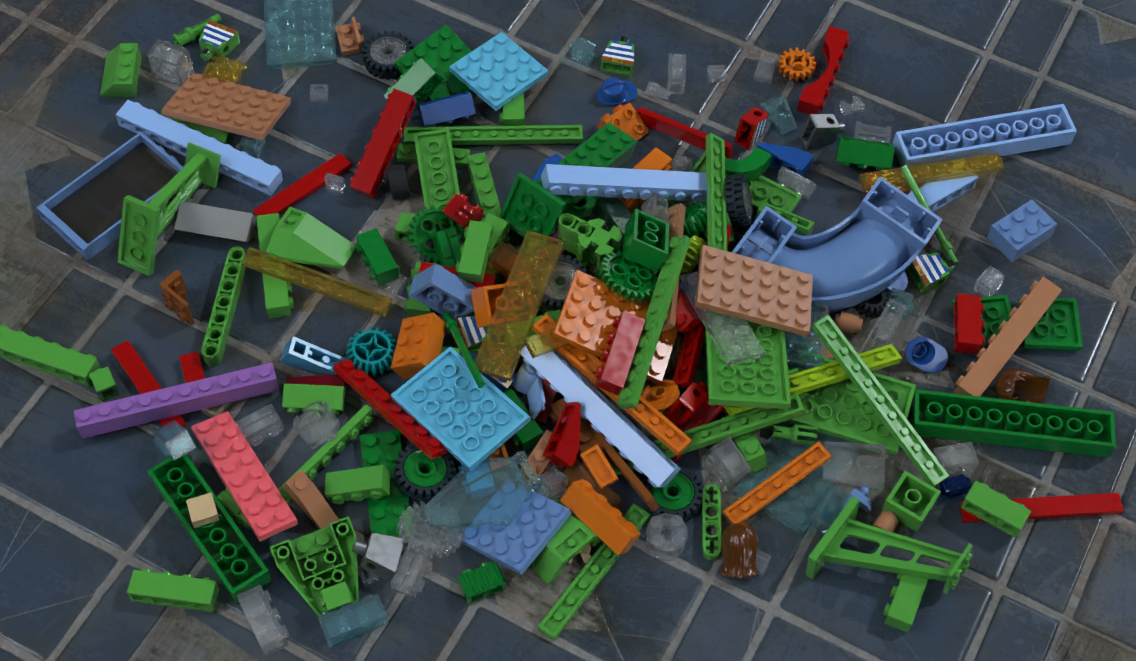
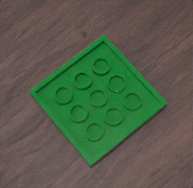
(440, 52)

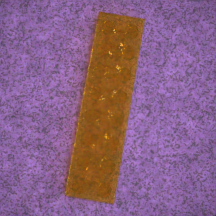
(518, 305)

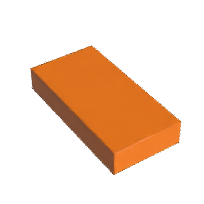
(599, 467)

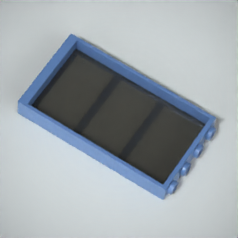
(91, 206)

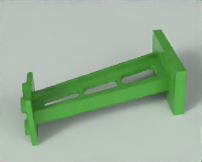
(143, 221)
(845, 525)

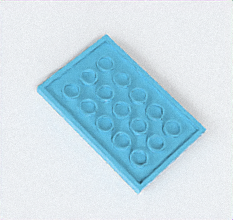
(458, 413)

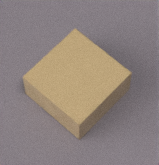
(202, 510)

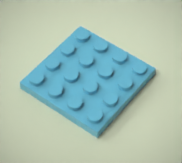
(498, 71)

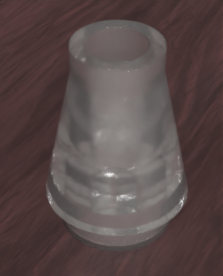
(657, 91)

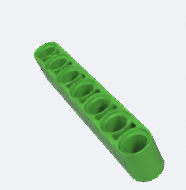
(220, 311)

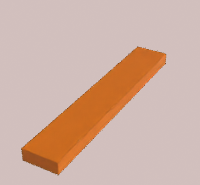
(777, 484)

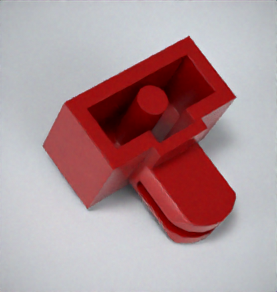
(461, 211)

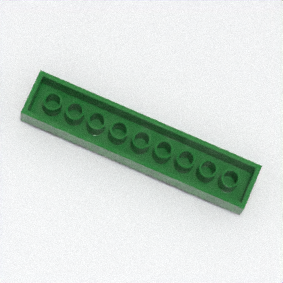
(1013, 423)

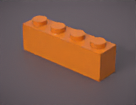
(600, 516)

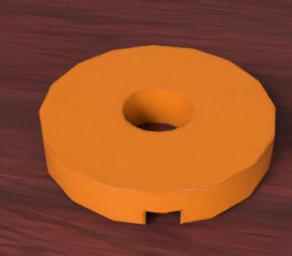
(669, 394)

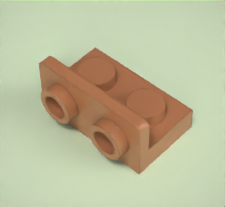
(349, 38)

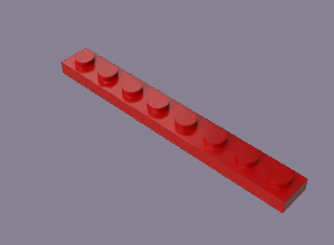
(393, 412)

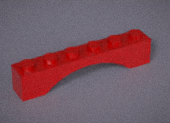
(833, 47)

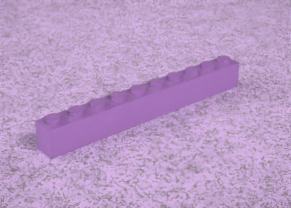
(175, 400)

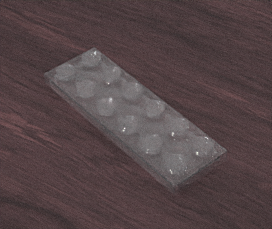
(730, 334)

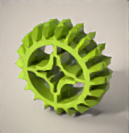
(693, 255)

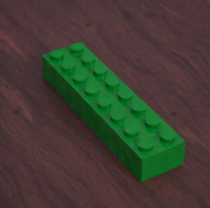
(605, 148)
(218, 542)

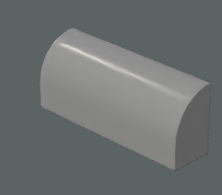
(215, 222)

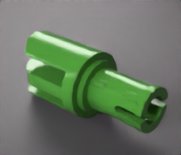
(793, 433)

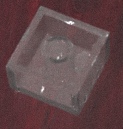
(170, 62)
(725, 464)

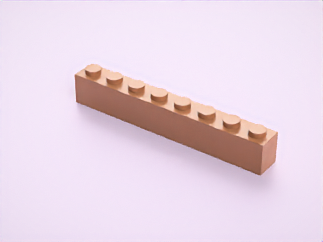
(1009, 338)

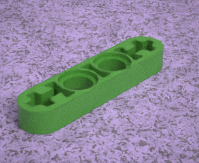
(708, 521)

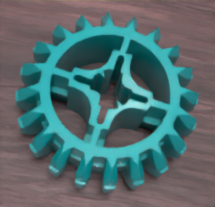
(367, 346)

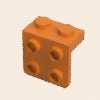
(625, 119)

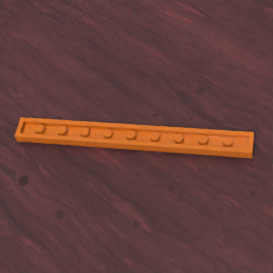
(644, 413)

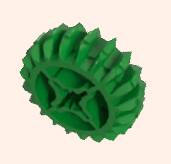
(695, 219)

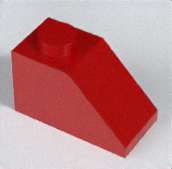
(685, 315)

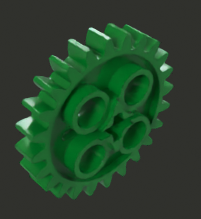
(421, 236)
(627, 277)

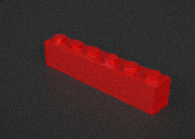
(383, 143)

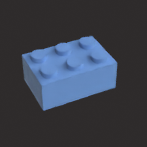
(1021, 230)
(442, 291)

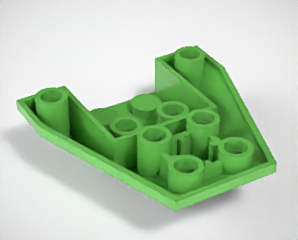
(308, 241)
(563, 546)
(320, 562)

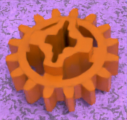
(796, 64)

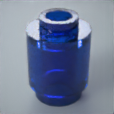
(955, 486)

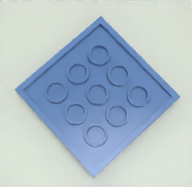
(525, 538)

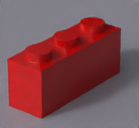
(968, 324)

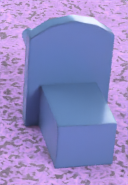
(864, 502)

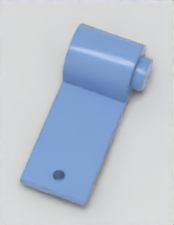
(530, 383)

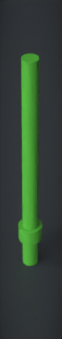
(945, 245)

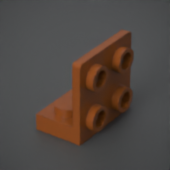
(174, 293)

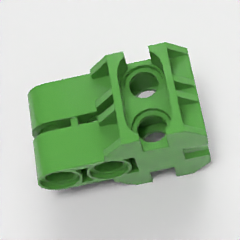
(588, 239)

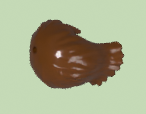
(1022, 386)
(739, 551)

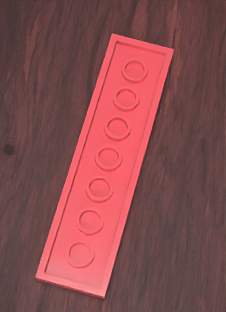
(244, 476)

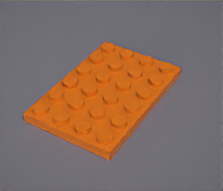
(589, 316)

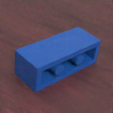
(446, 109)

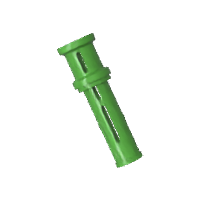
(190, 34)

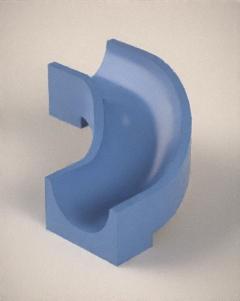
(854, 256)

